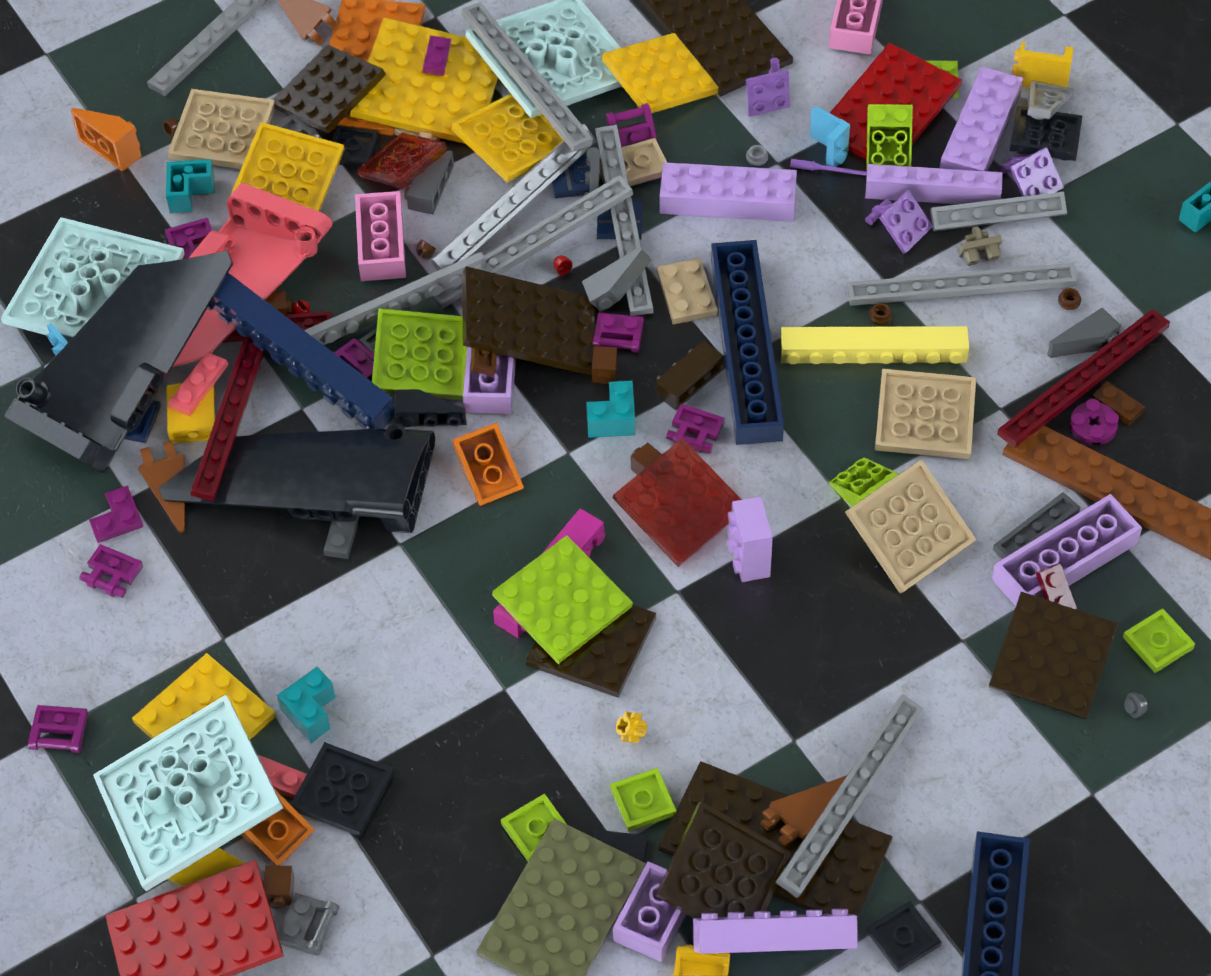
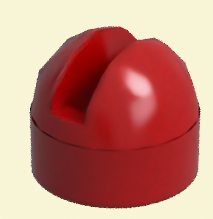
(562, 264)
(297, 307)

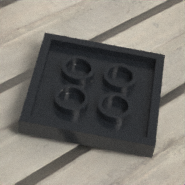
(1058, 134)
(342, 789)

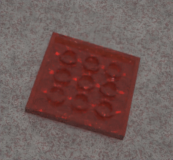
(678, 502)

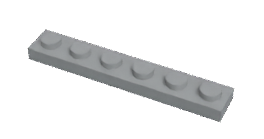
(998, 211)

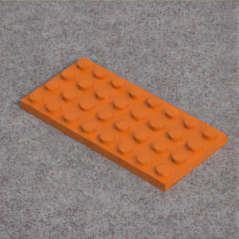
(357, 33)

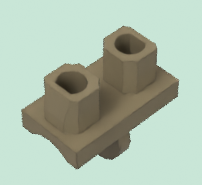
(978, 243)

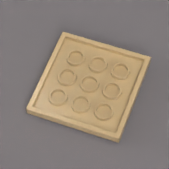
(219, 127)
(925, 414)
(910, 526)

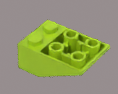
(889, 135)
(861, 480)

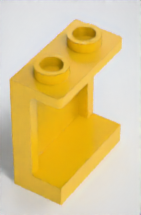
(1042, 66)
(191, 428)
(696, 964)

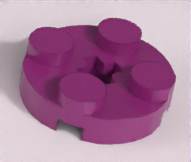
(1094, 411)

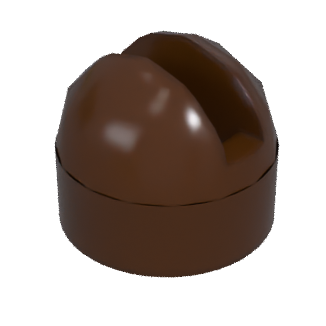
(170, 126)
(425, 248)

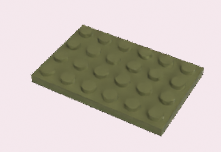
(561, 905)

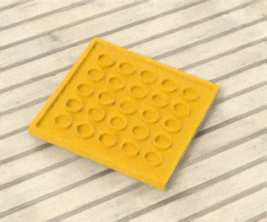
(423, 100)

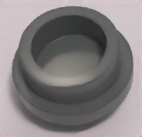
(1135, 704)

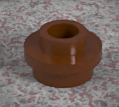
(1072, 295)
(880, 309)

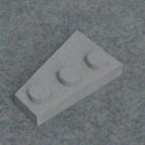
(1047, 99)

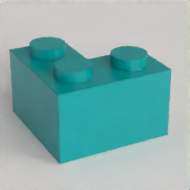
(185, 180)
(1197, 209)
(613, 416)
(304, 702)

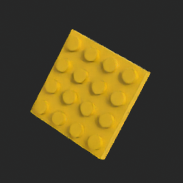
(660, 73)
(507, 137)
(291, 165)
(195, 690)

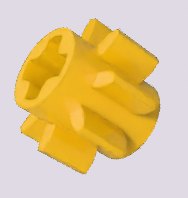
(631, 727)

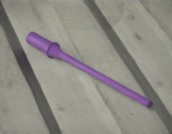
(809, 165)

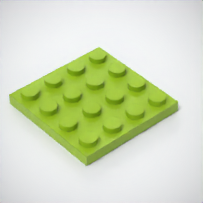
(420, 353)
(562, 599)

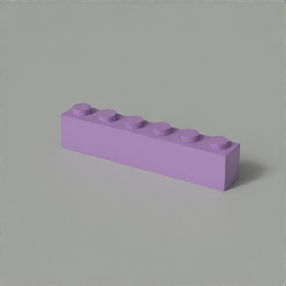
(932, 184)
(774, 933)

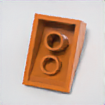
(108, 136)
(487, 464)
(279, 834)

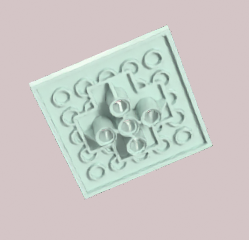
(562, 45)
(78, 274)
(187, 792)

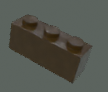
(689, 375)

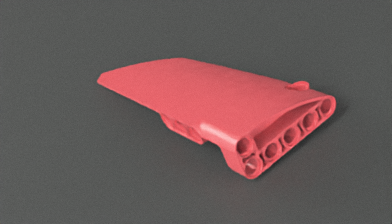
(266, 244)

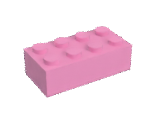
(855, 25)
(380, 236)

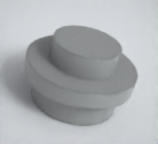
(757, 155)

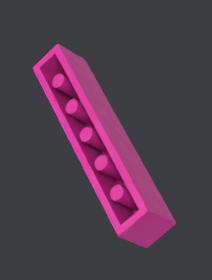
(585, 532)

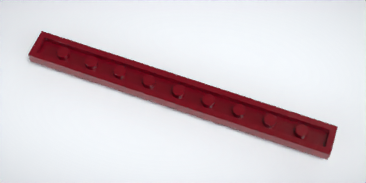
(1083, 378)
(227, 421)

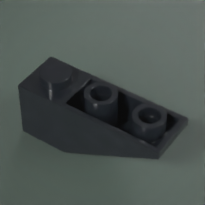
(420, 408)

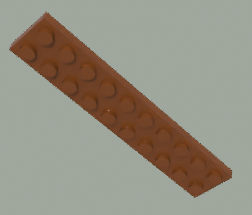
(1099, 476)

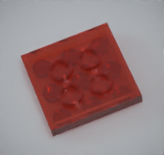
(402, 160)

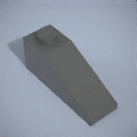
(428, 186)
(613, 281)
(1086, 336)

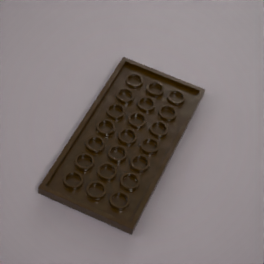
(722, 37)
(841, 878)

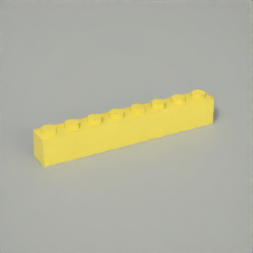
(874, 345)

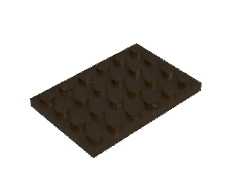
(527, 321)

